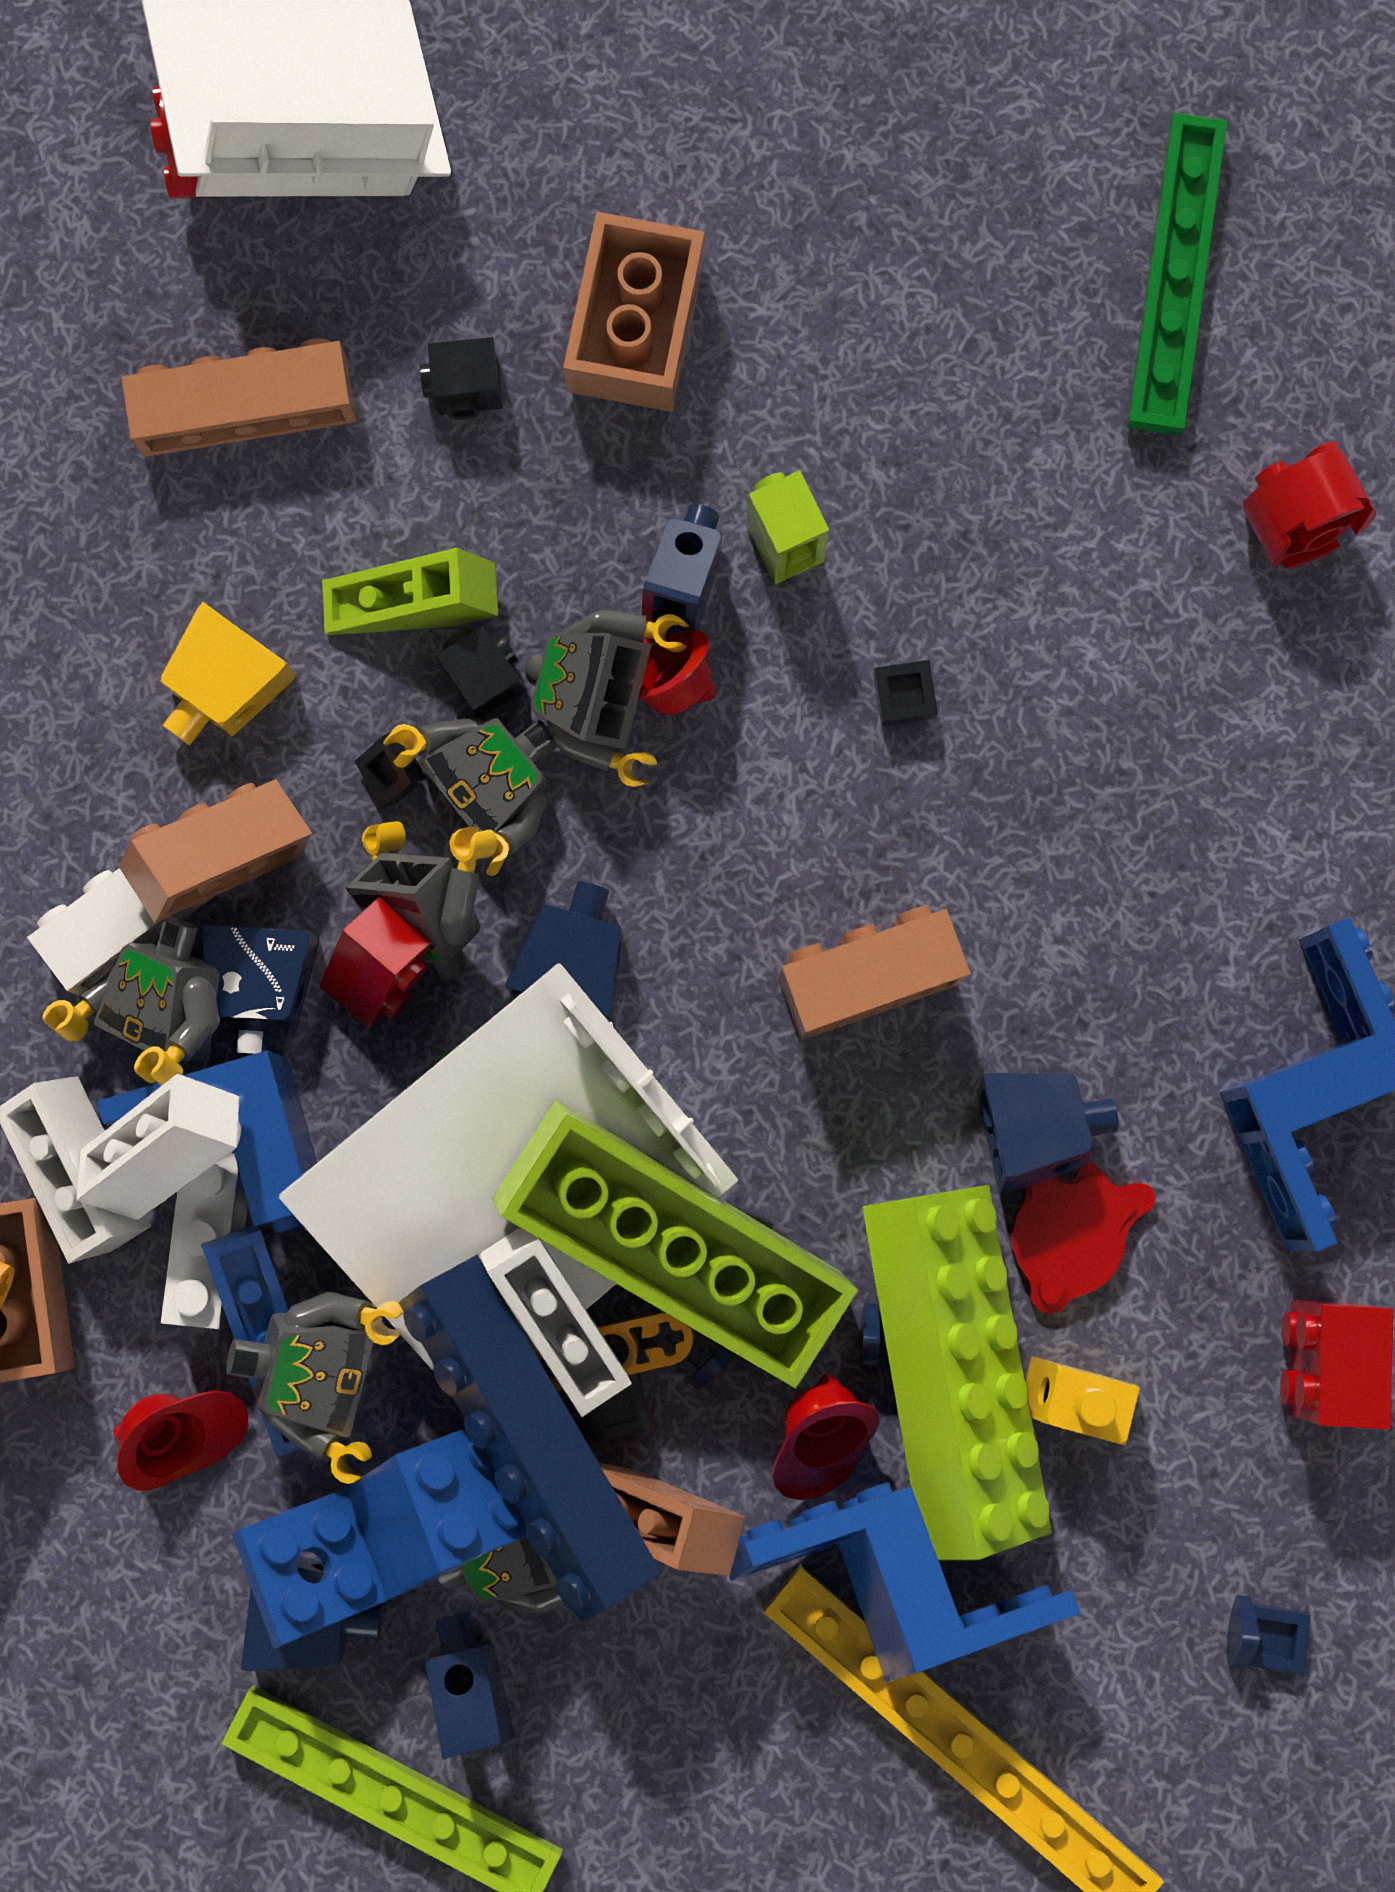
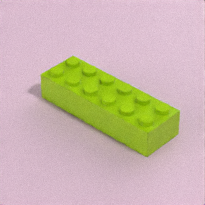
(673, 1244)
(957, 1372)

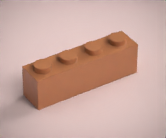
(239, 397)

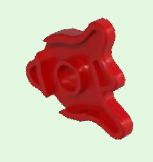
(1074, 1234)

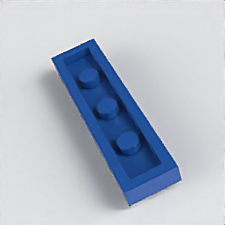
(248, 1295)

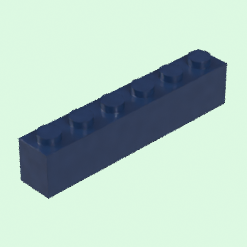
(529, 1439)

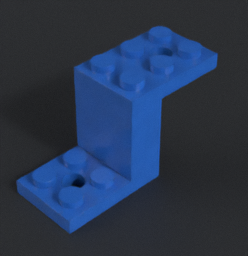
(1318, 1085)
(273, 1136)
(378, 1537)
(898, 1580)

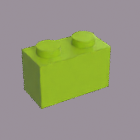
(786, 525)

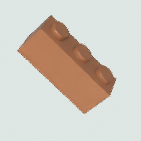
(213, 848)
(677, 1524)

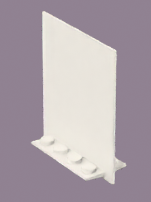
(296, 96)
(422, 1173)

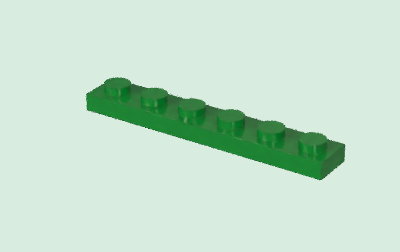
(1176, 274)

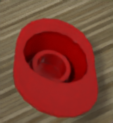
(678, 678)
(177, 1436)
(823, 1440)

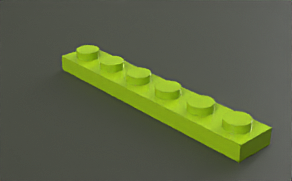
(390, 1795)

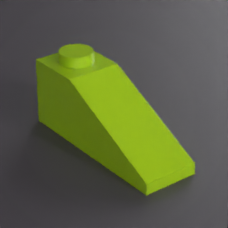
(412, 594)

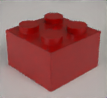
(1338, 1364)

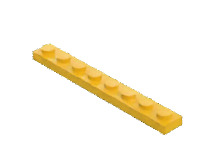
(959, 1742)

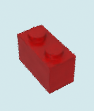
(376, 964)

